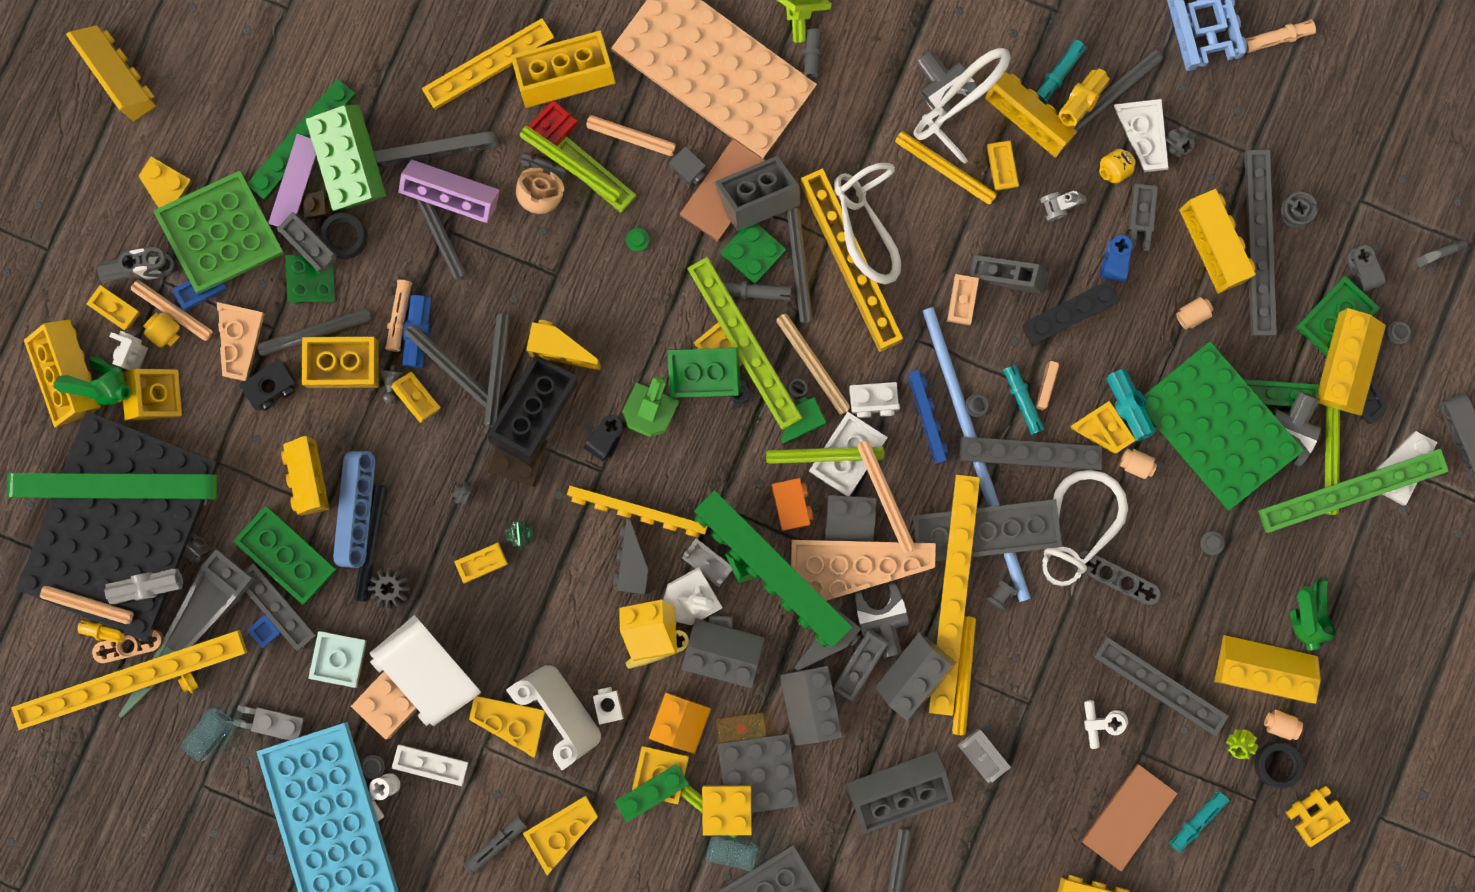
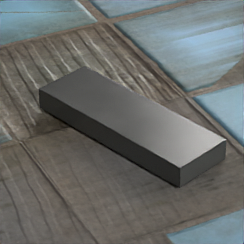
(860, 665)

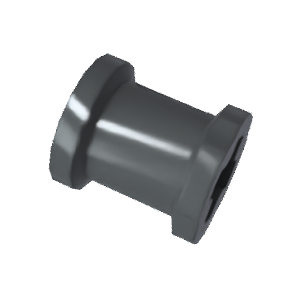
(1001, 596)

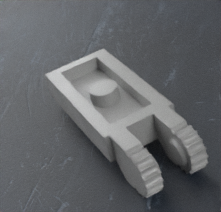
(271, 723)

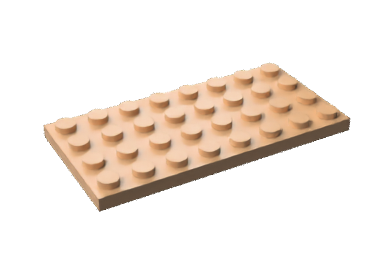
(715, 70)

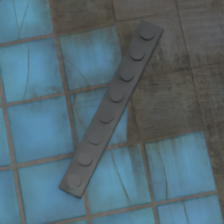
(1260, 242)

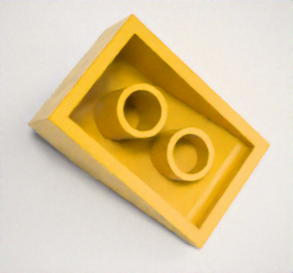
(556, 346)

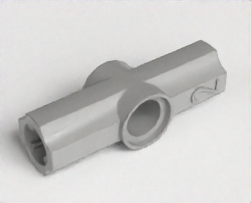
(143, 586)

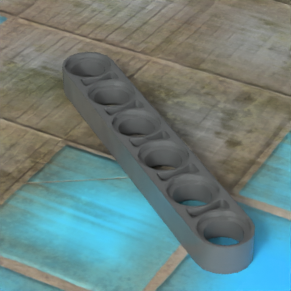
(436, 149)

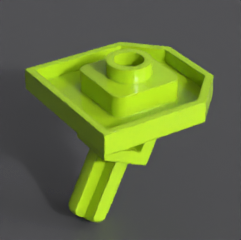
(799, 11)

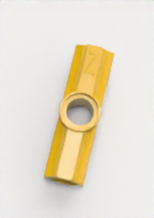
(1083, 97)

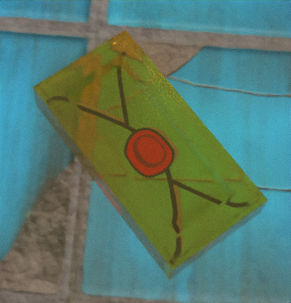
(741, 727)

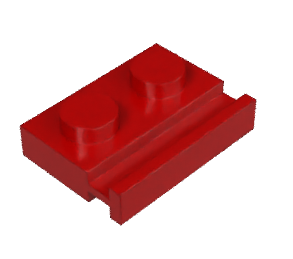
(553, 123)

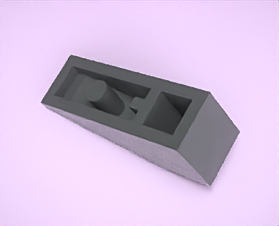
(1010, 274)
(817, 652)

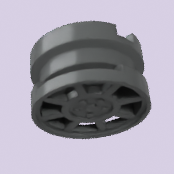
(1298, 209)

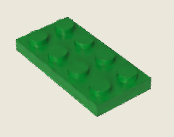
(285, 555)

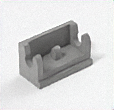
(709, 562)
(984, 756)

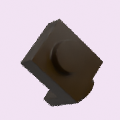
(317, 205)

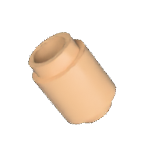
(1194, 313)
(1138, 463)
(1283, 725)

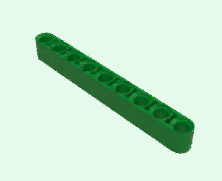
(112, 486)

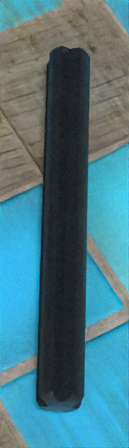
(365, 571)

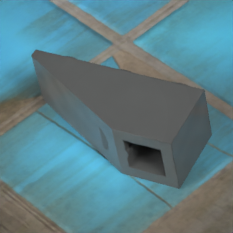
(633, 567)

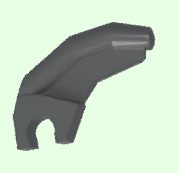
(1442, 252)

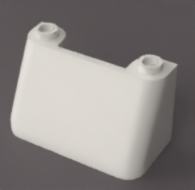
(424, 672)
(563, 709)

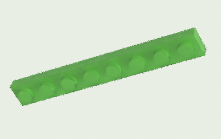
(1353, 490)

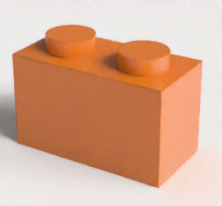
(791, 504)

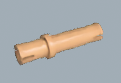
(1275, 37)
(398, 317)

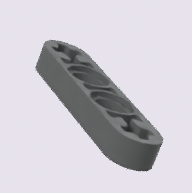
(1115, 580)

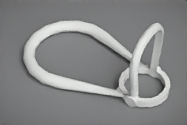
(974, 95)
(848, 232)
(1111, 532)

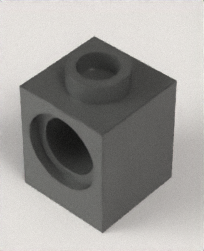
(688, 167)

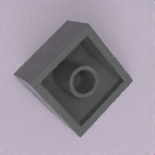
(850, 518)

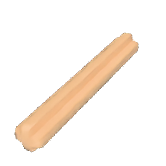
(631, 135)
(172, 310)
(86, 604)

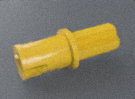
(100, 631)

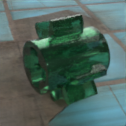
(519, 534)

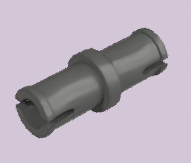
(812, 53)

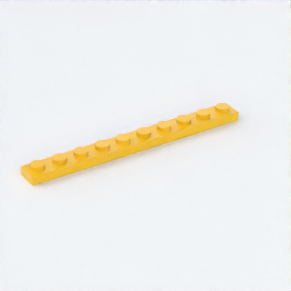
(955, 587)
(129, 679)

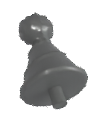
(389, 378)

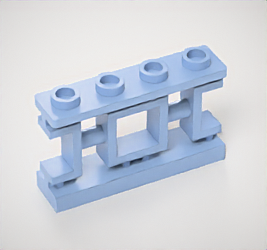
(1187, 29)

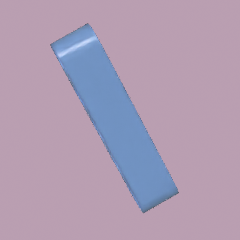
(354, 509)

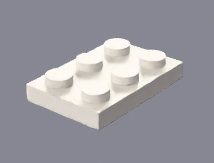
(846, 474)

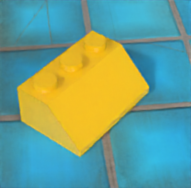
(305, 476)

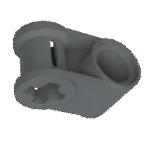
(1366, 271)

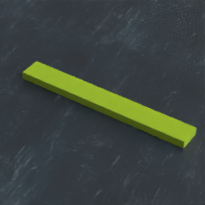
(748, 347)

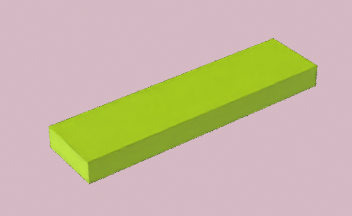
(577, 153)

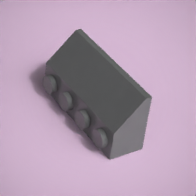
(900, 792)

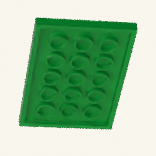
(1220, 426)

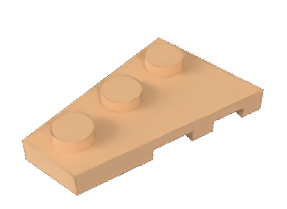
(239, 339)

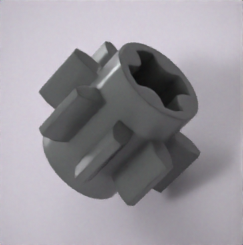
(1180, 141)

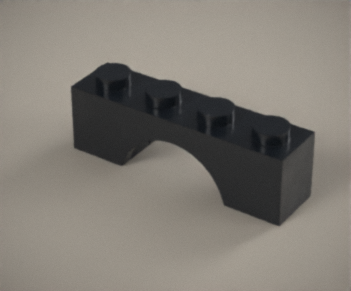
(1070, 312)

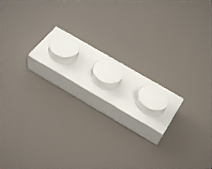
(430, 765)

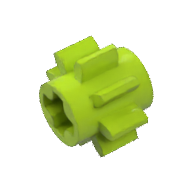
(1242, 744)

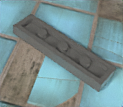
(278, 609)

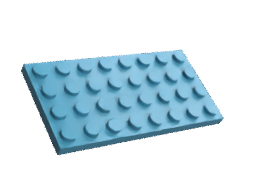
(326, 814)

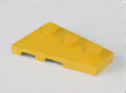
(509, 721)

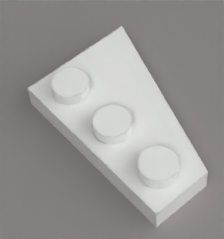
(1146, 132)
(1413, 446)

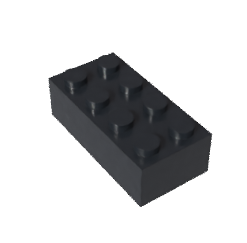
(532, 409)

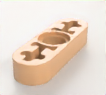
(111, 657)

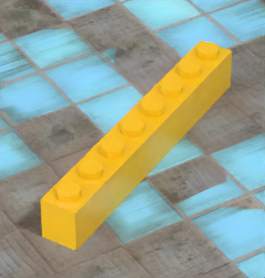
(864, 290)

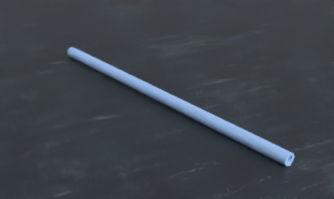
(968, 431)

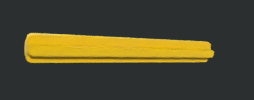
(945, 167)
(964, 676)

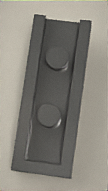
(307, 242)

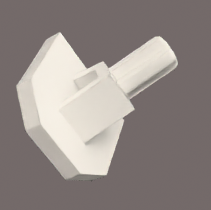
(692, 597)

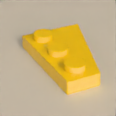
(559, 832)

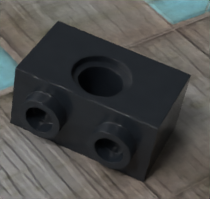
(255, 386)

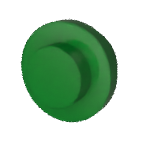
(637, 239)

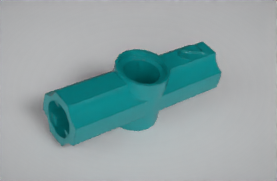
(1131, 404)

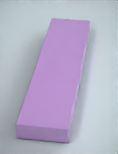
(293, 180)

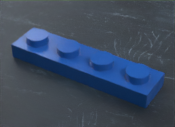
(931, 426)

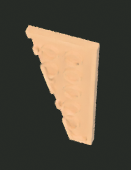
(851, 566)

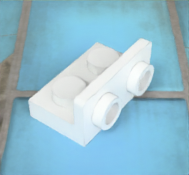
(130, 352)
(874, 398)

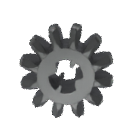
(389, 579)

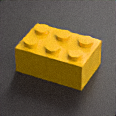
(340, 362)

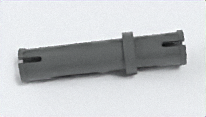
(762, 291)
(515, 826)

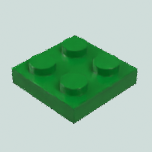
(753, 252)

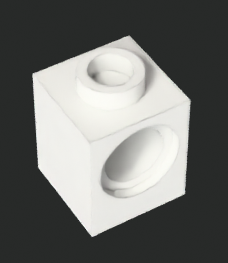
(604, 716)

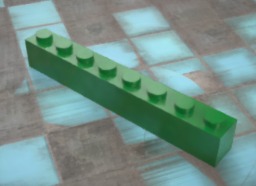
(772, 569)

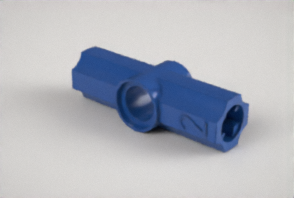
(419, 316)

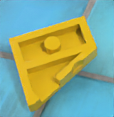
(163, 182)
(1105, 428)

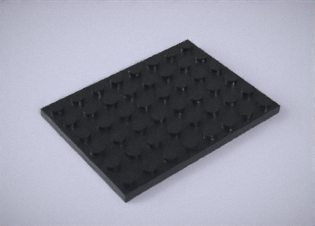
(110, 540)

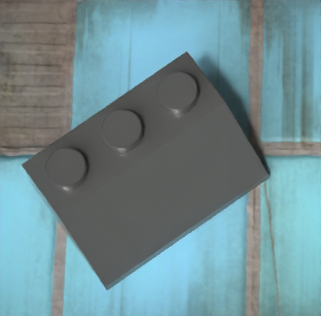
(758, 193)
(723, 653)
(914, 676)
(811, 706)

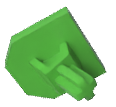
(649, 409)

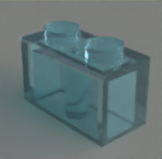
(207, 734)
(731, 852)

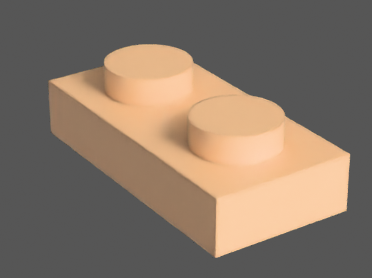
(962, 299)

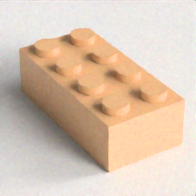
(384, 706)

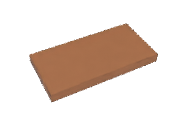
(705, 206)
(1129, 817)

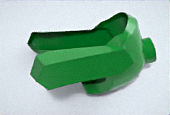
(106, 390)
(1312, 623)

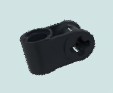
(601, 441)

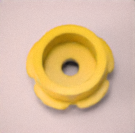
(187, 682)

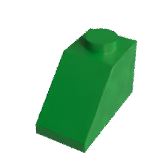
(811, 420)

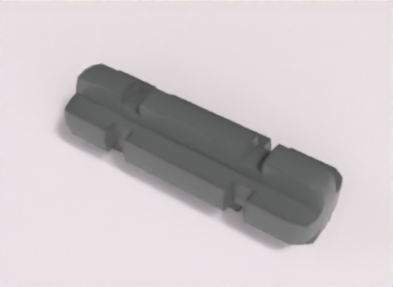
(548, 166)

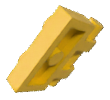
(1321, 823)

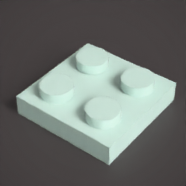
(337, 659)

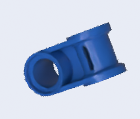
(1116, 263)

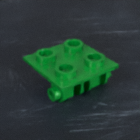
(306, 283)

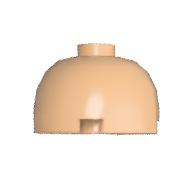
(539, 191)

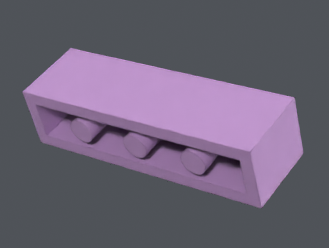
(448, 191)

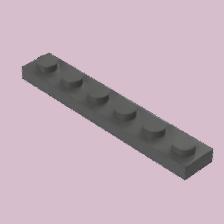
(1030, 453)
(1160, 686)

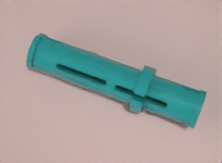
(1054, 79)
(1023, 399)
(1199, 821)

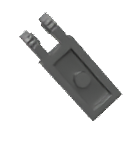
(1142, 213)

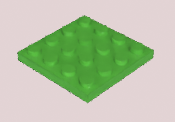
(218, 232)

